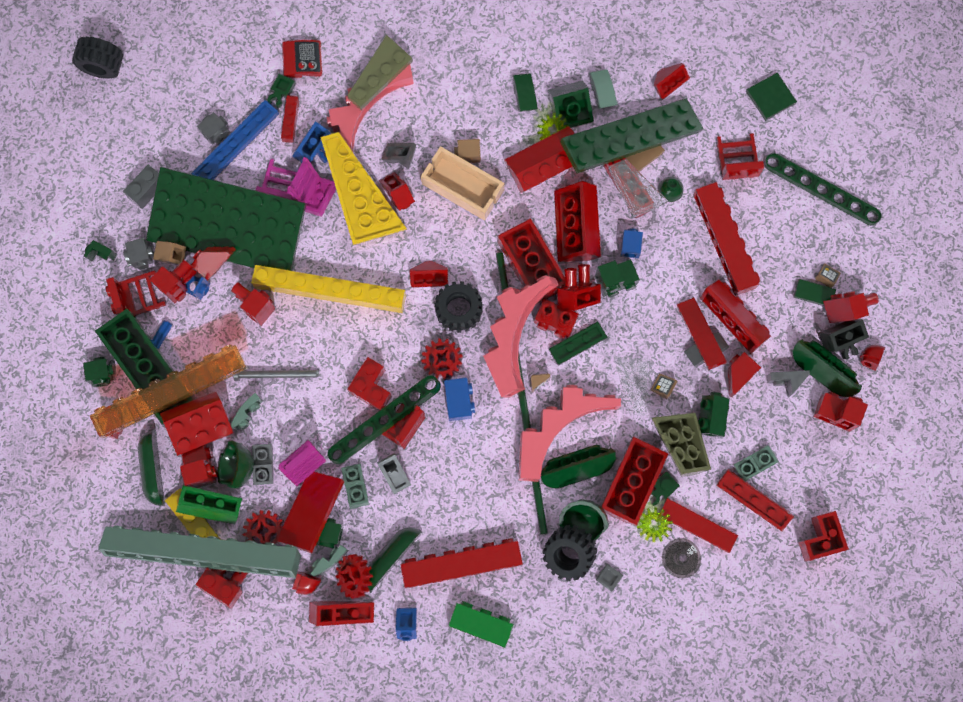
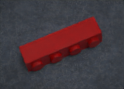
(290, 119)

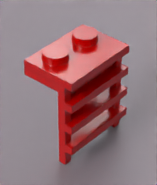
(742, 169)
(122, 297)
(406, 428)

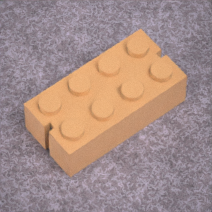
(462, 183)

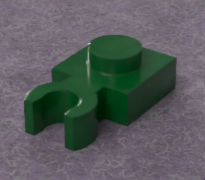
(281, 88)
(664, 487)

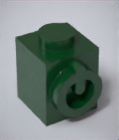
(99, 372)
(331, 534)

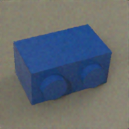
(458, 399)

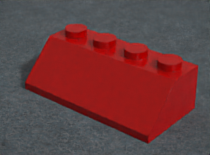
(539, 161)
(577, 222)
(735, 316)

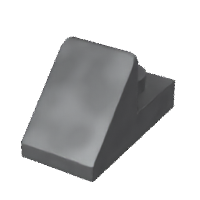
(399, 153)
(793, 379)
(394, 473)

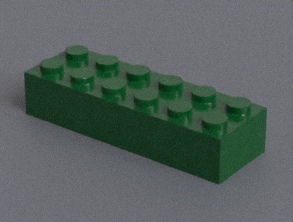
(136, 353)

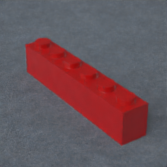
(726, 238)
(461, 564)

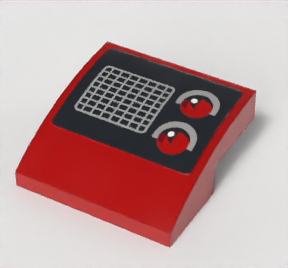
(302, 58)

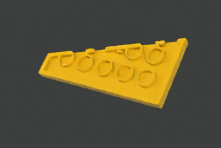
(363, 204)

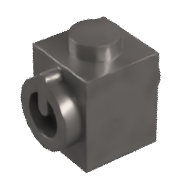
(214, 128)
(138, 253)

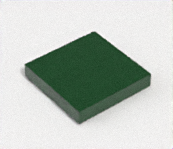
(771, 96)

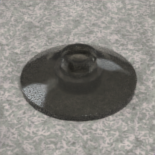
(671, 559)

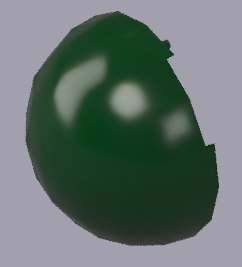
(235, 465)
(585, 515)

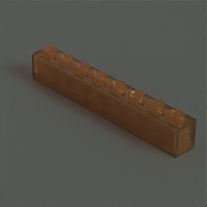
(168, 391)

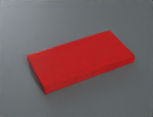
(310, 511)

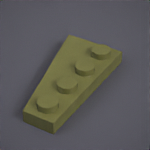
(380, 71)

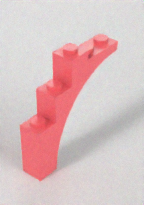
(348, 118)
(507, 330)
(572, 406)

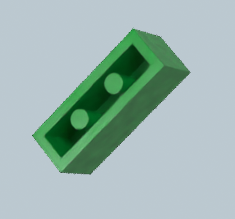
(209, 505)
(481, 624)

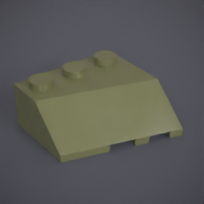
(683, 442)

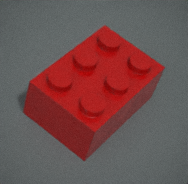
(196, 423)

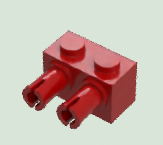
(173, 282)
(578, 294)
(255, 304)
(849, 306)
(556, 319)
(223, 590)

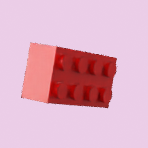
(530, 256)

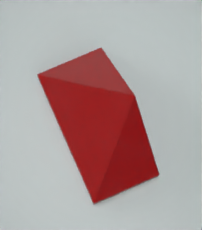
(670, 79)
(428, 275)

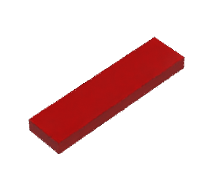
(701, 333)
(755, 500)
(699, 526)

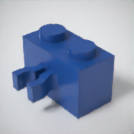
(312, 144)

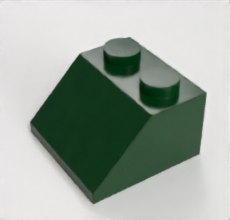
(572, 103)

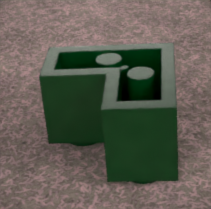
(616, 277)

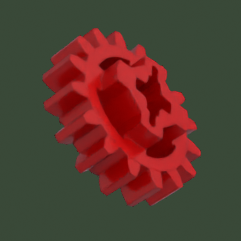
(448, 350)
(263, 522)
(353, 576)

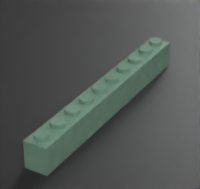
(200, 551)

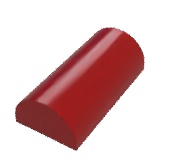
(634, 481)

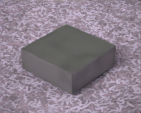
(609, 577)

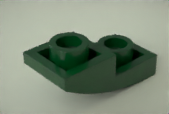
(525, 92)

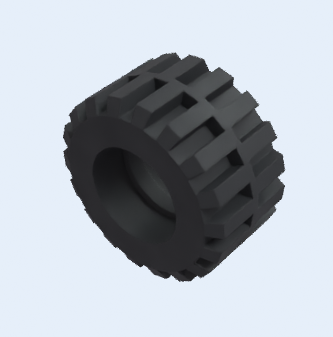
(97, 57)
(464, 321)
(563, 565)

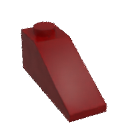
(340, 612)

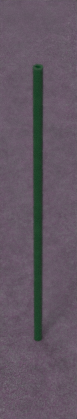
(524, 410)

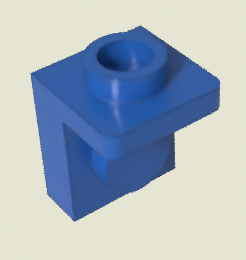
(406, 623)

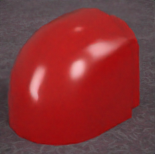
(871, 356)
(305, 583)

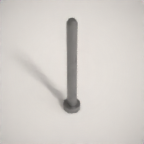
(277, 374)

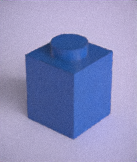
(631, 243)

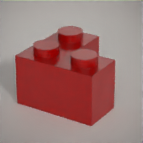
(365, 385)
(839, 412)
(198, 468)
(829, 538)

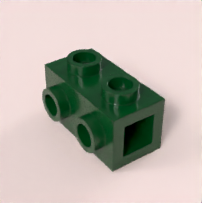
(713, 414)

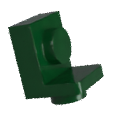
(100, 250)

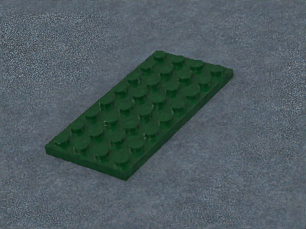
(219, 214)

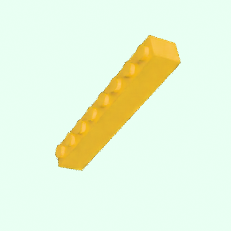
(328, 289)

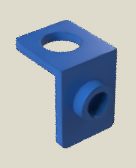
(201, 289)

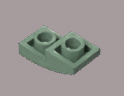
(603, 88)
(241, 418)
(756, 463)
(355, 486)
(323, 565)

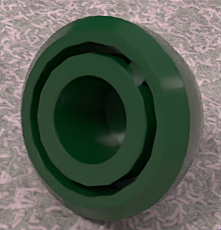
(671, 188)

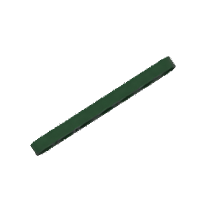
(832, 190)
(374, 421)

